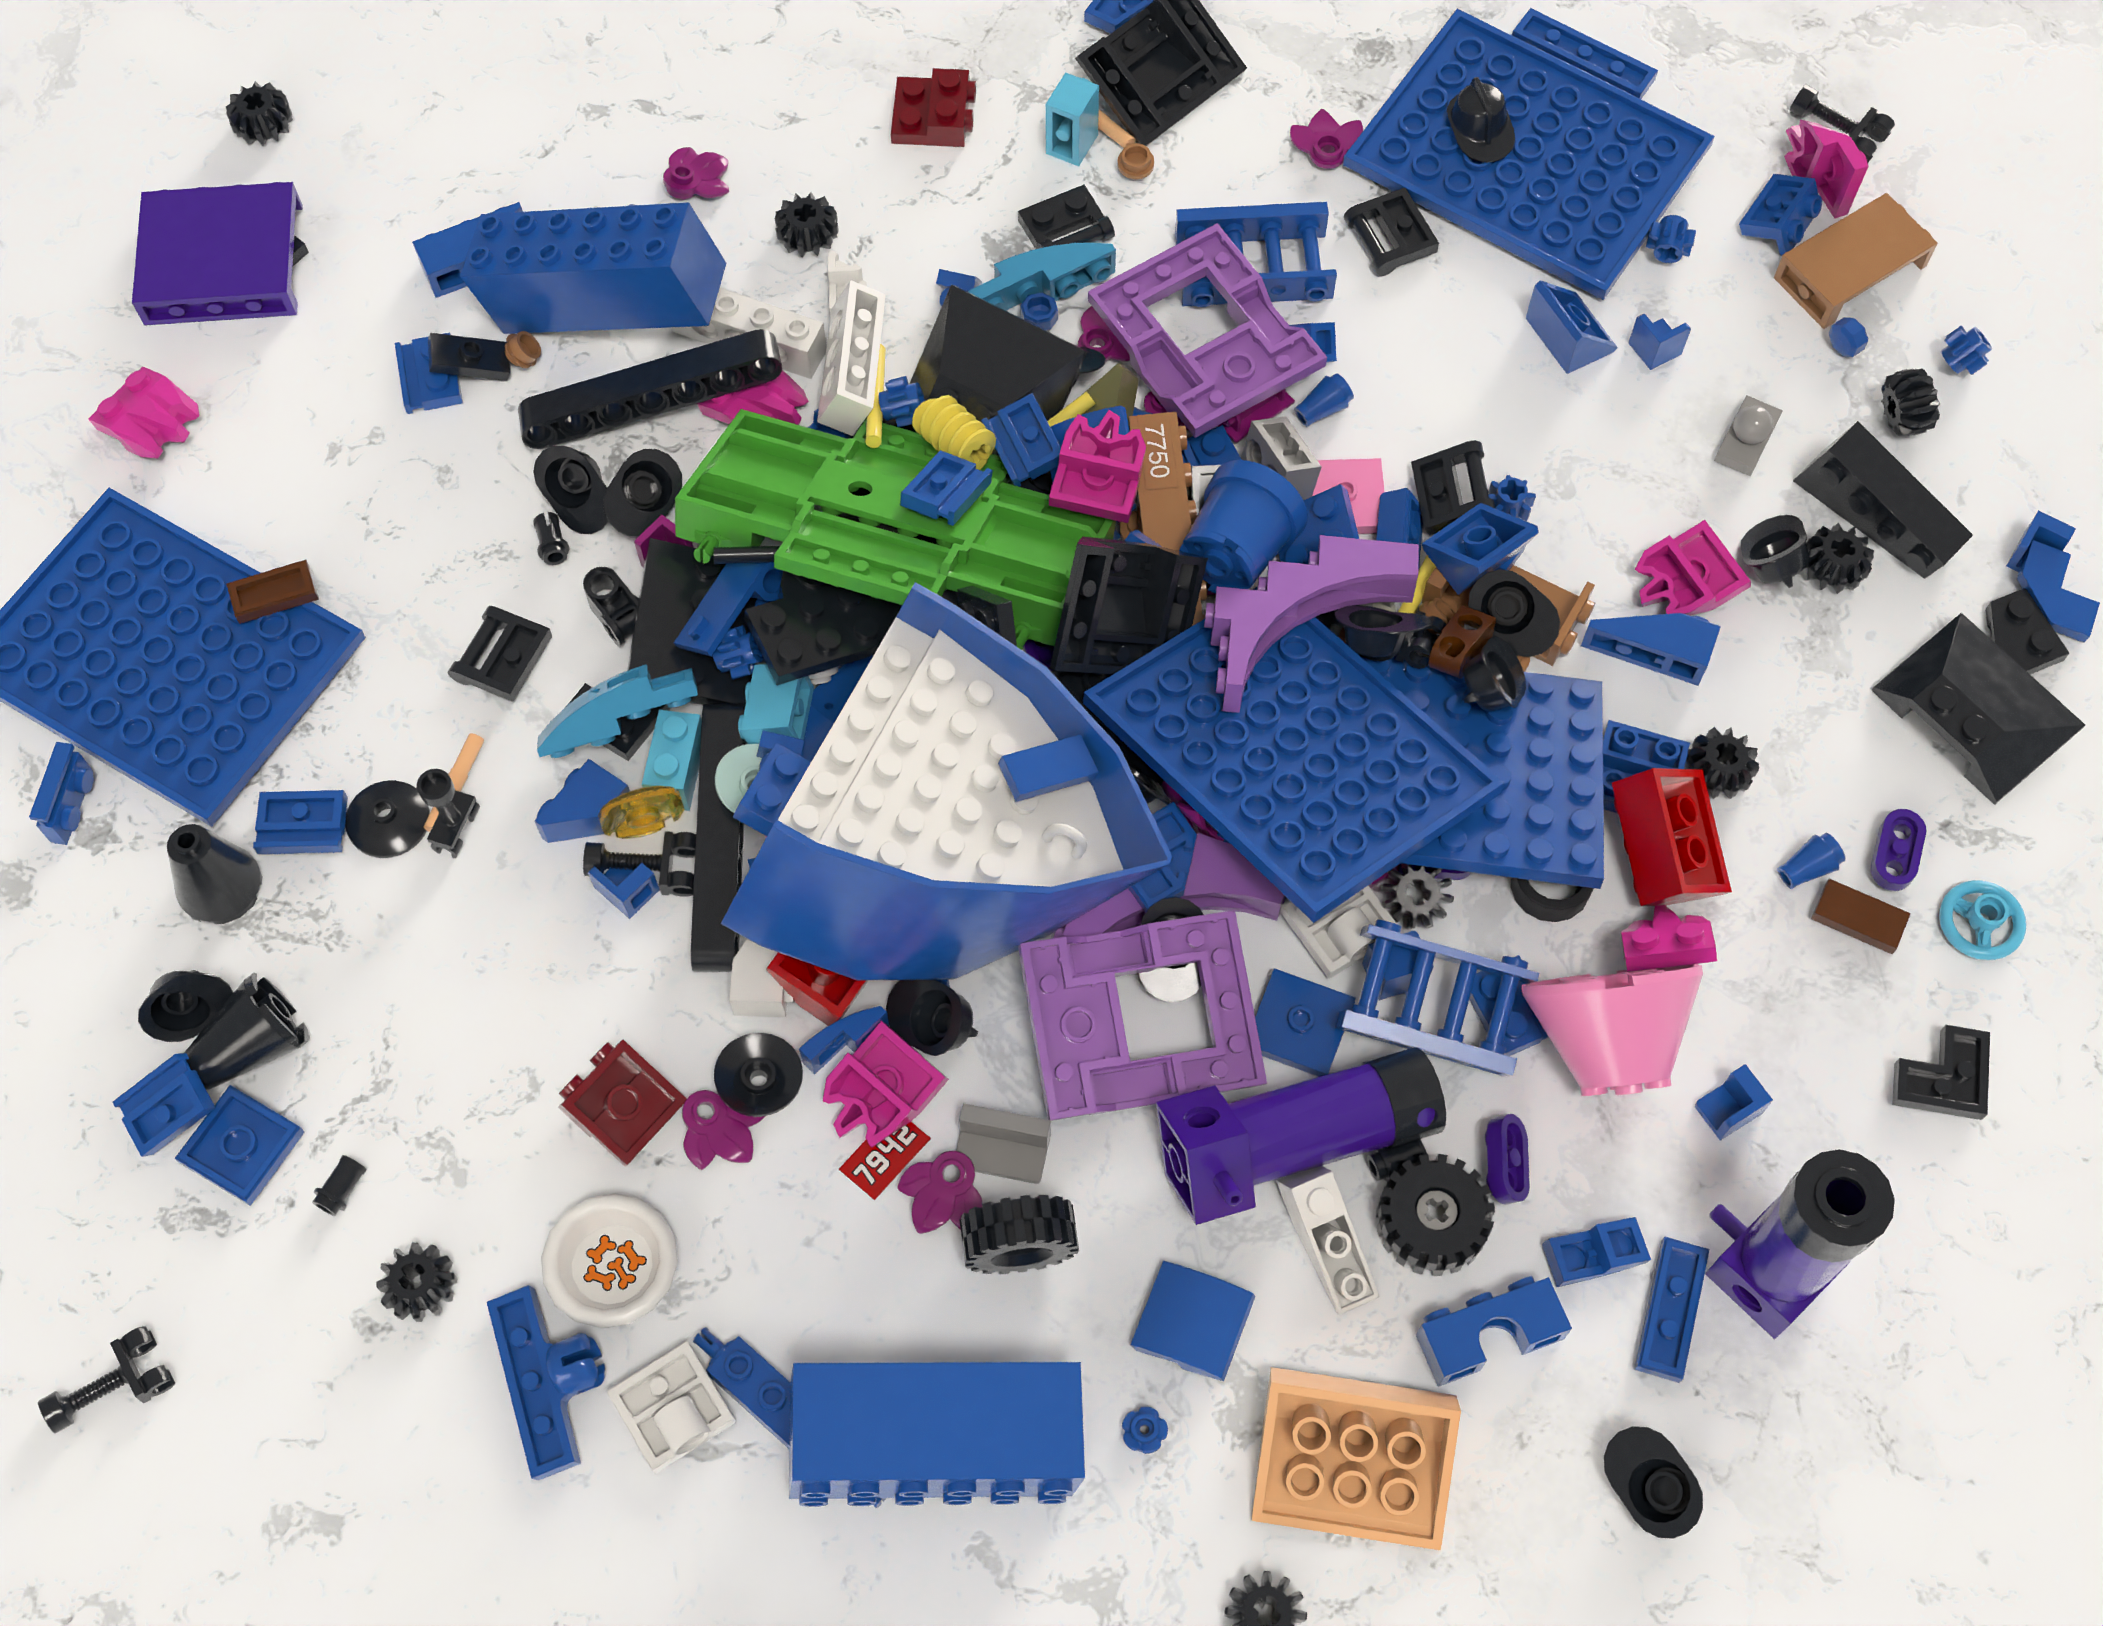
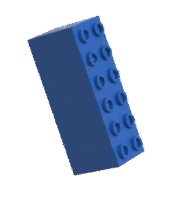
(594, 268)
(935, 1432)

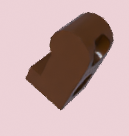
(1458, 645)

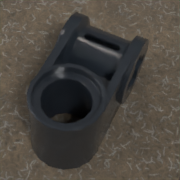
(614, 610)

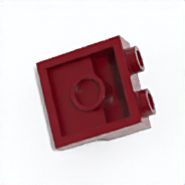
(934, 109)
(621, 1101)

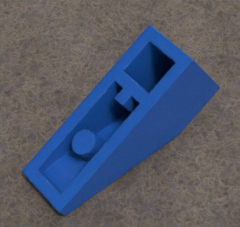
(1662, 643)

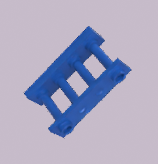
(1271, 225)
(1406, 1029)

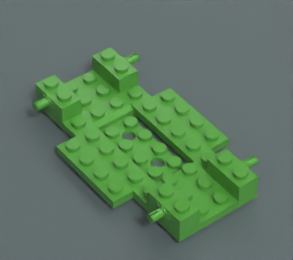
(772, 472)

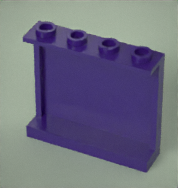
(215, 253)

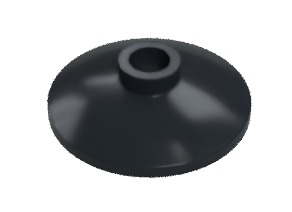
(389, 834)
(758, 1056)

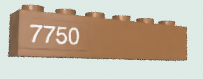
(1162, 493)

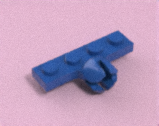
(542, 1379)

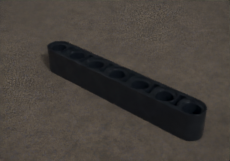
(649, 389)
(717, 846)

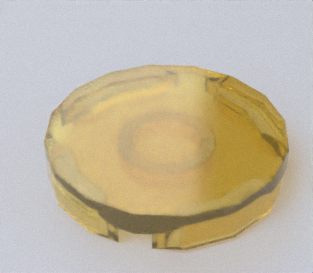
(641, 811)

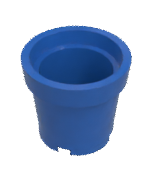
(1244, 523)

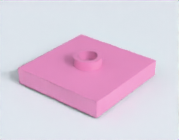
(1364, 484)

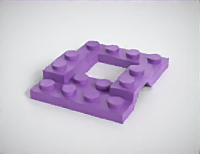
(1226, 372)
(1082, 1027)

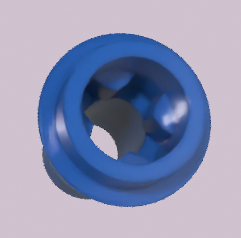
(1324, 400)
(1813, 860)

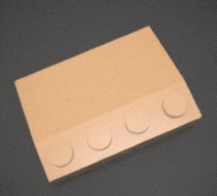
(1356, 1458)

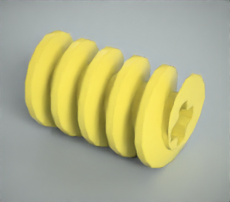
(954, 430)

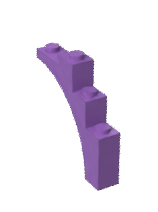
(1336, 577)
(1216, 881)

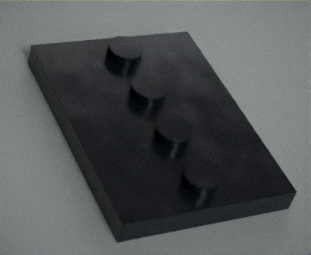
(668, 597)

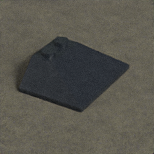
(1161, 66)
(994, 359)
(1124, 603)
(1981, 706)

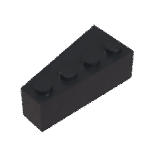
(1884, 501)

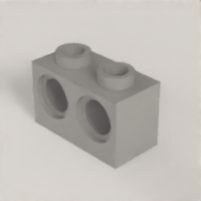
(1281, 448)

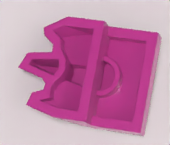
(1829, 159)
(771, 399)
(146, 413)
(1098, 469)
(1691, 572)
(1668, 941)
(881, 1085)

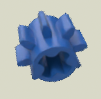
(1671, 239)
(1966, 350)
(900, 400)
(1512, 497)
(737, 653)

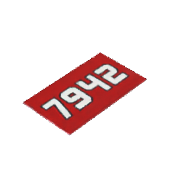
(879, 1165)

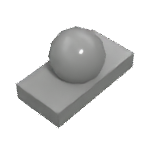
(1748, 435)

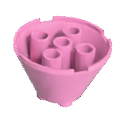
(1617, 1025)

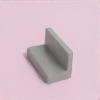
(1004, 1143)

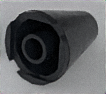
(212, 875)
(246, 1033)

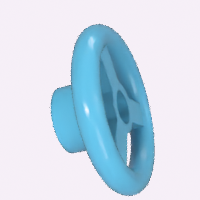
(1997, 905)

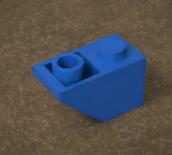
(577, 805)

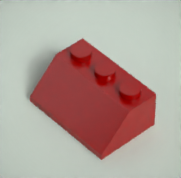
(1670, 836)
(815, 988)

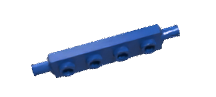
(751, 1383)

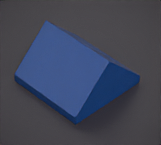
(1567, 327)
(1477, 544)

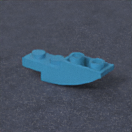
(1049, 270)
(597, 712)

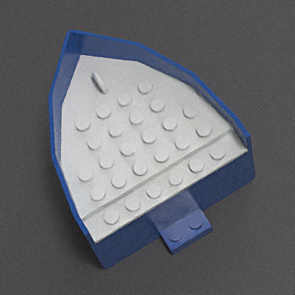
(902, 831)

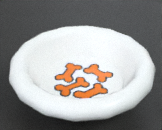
(609, 1260)

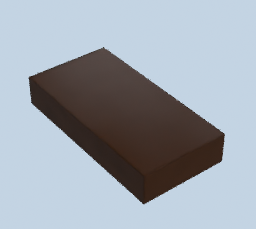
(272, 591)
(1860, 916)

